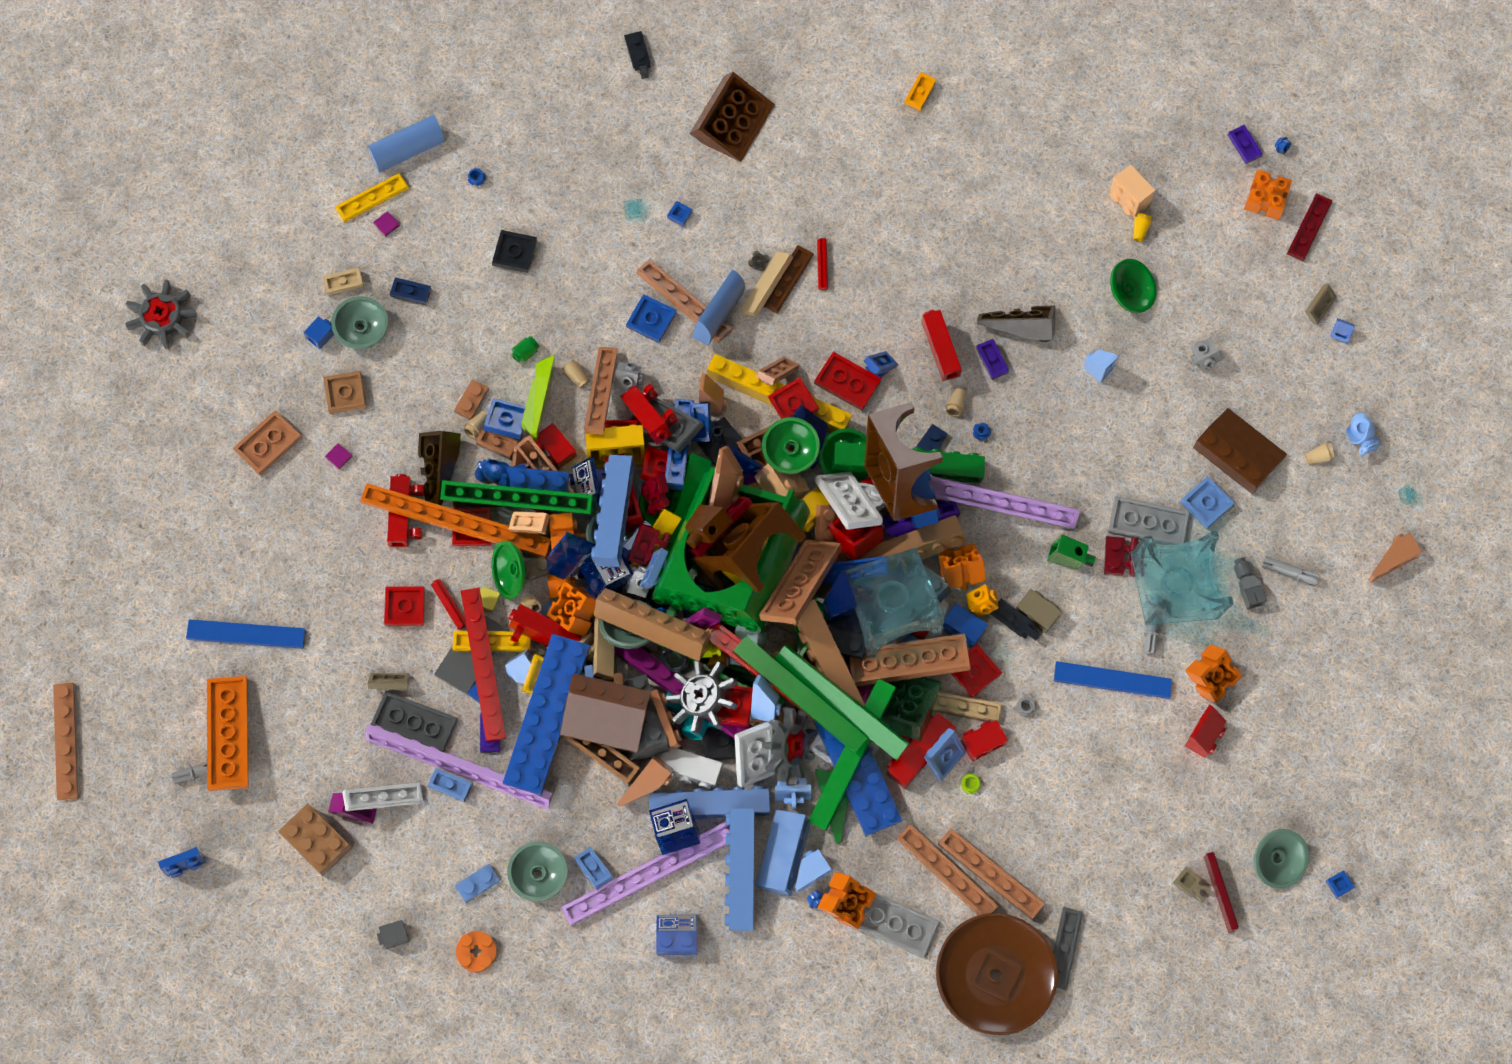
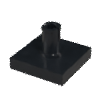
(722, 435)

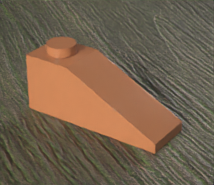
(712, 393)
(1399, 553)
(649, 780)

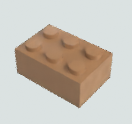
(315, 840)

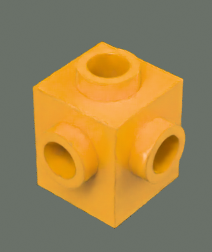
(982, 600)

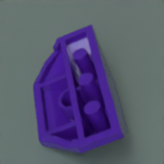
(905, 525)

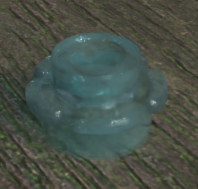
(1409, 493)

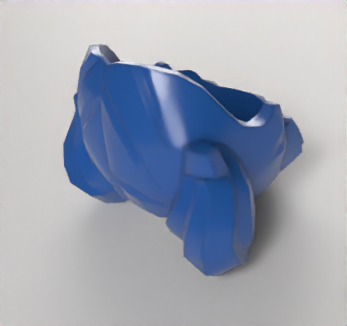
(493, 471)

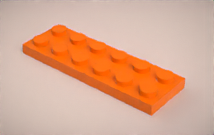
(227, 733)

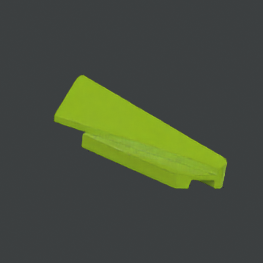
(538, 397)

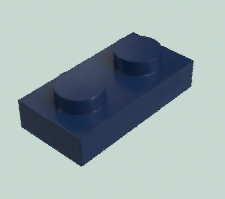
(410, 291)
(932, 439)

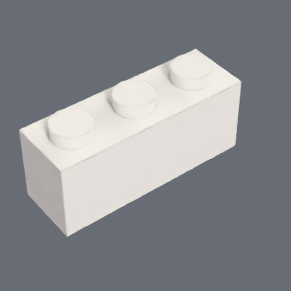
(693, 768)

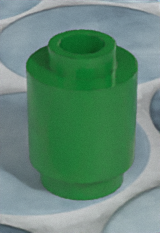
(524, 349)

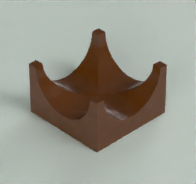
(894, 465)
(739, 545)

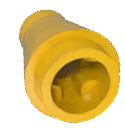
(1141, 226)

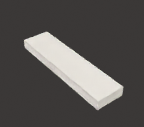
(382, 796)

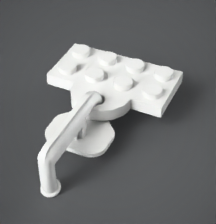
(852, 501)

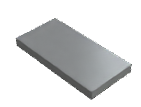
(1143, 519)
(899, 925)

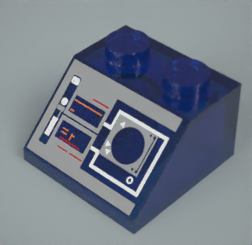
(585, 478)
(568, 556)
(605, 577)
(675, 827)

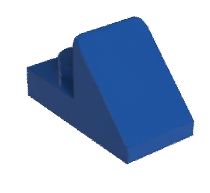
(880, 363)
(702, 412)

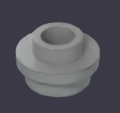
(1026, 700)

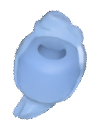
(1363, 432)

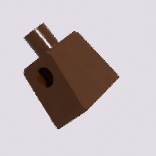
(706, 524)

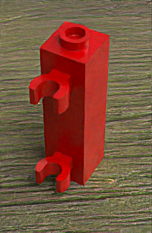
(941, 345)
(646, 415)
(398, 525)
(536, 626)

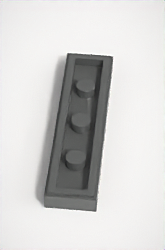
(1066, 944)

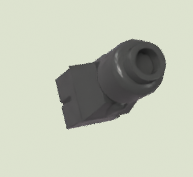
(1250, 586)

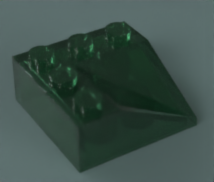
(911, 706)

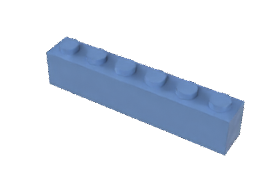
(614, 511)
(716, 802)
(741, 869)

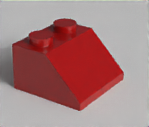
(856, 541)
(1206, 732)

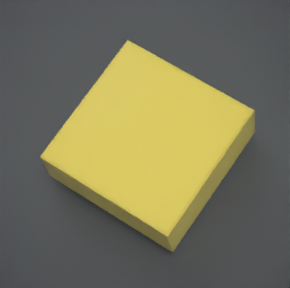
(489, 598)

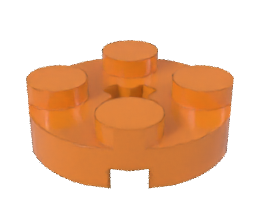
(468, 943)

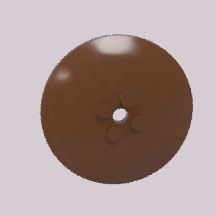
(1002, 945)

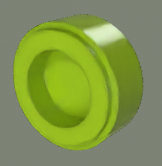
(970, 783)

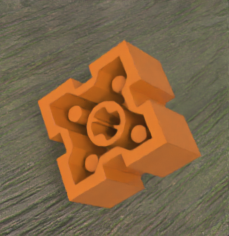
(1268, 194)
(560, 525)
(962, 567)
(573, 608)
(1213, 673)
(846, 900)

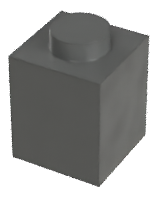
(393, 934)

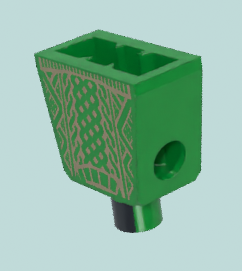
(1070, 553)

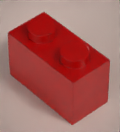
(555, 446)
(983, 740)

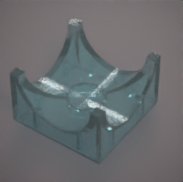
(1178, 581)
(894, 599)

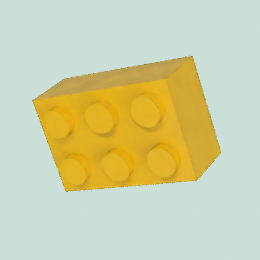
(614, 442)

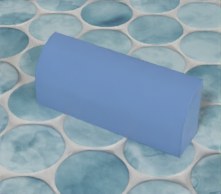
(406, 143)
(719, 308)
(783, 852)

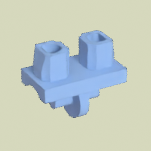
(793, 793)

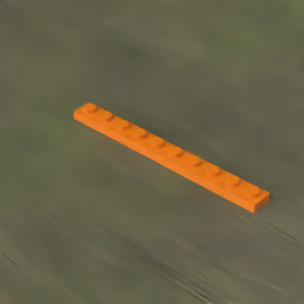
(453, 519)

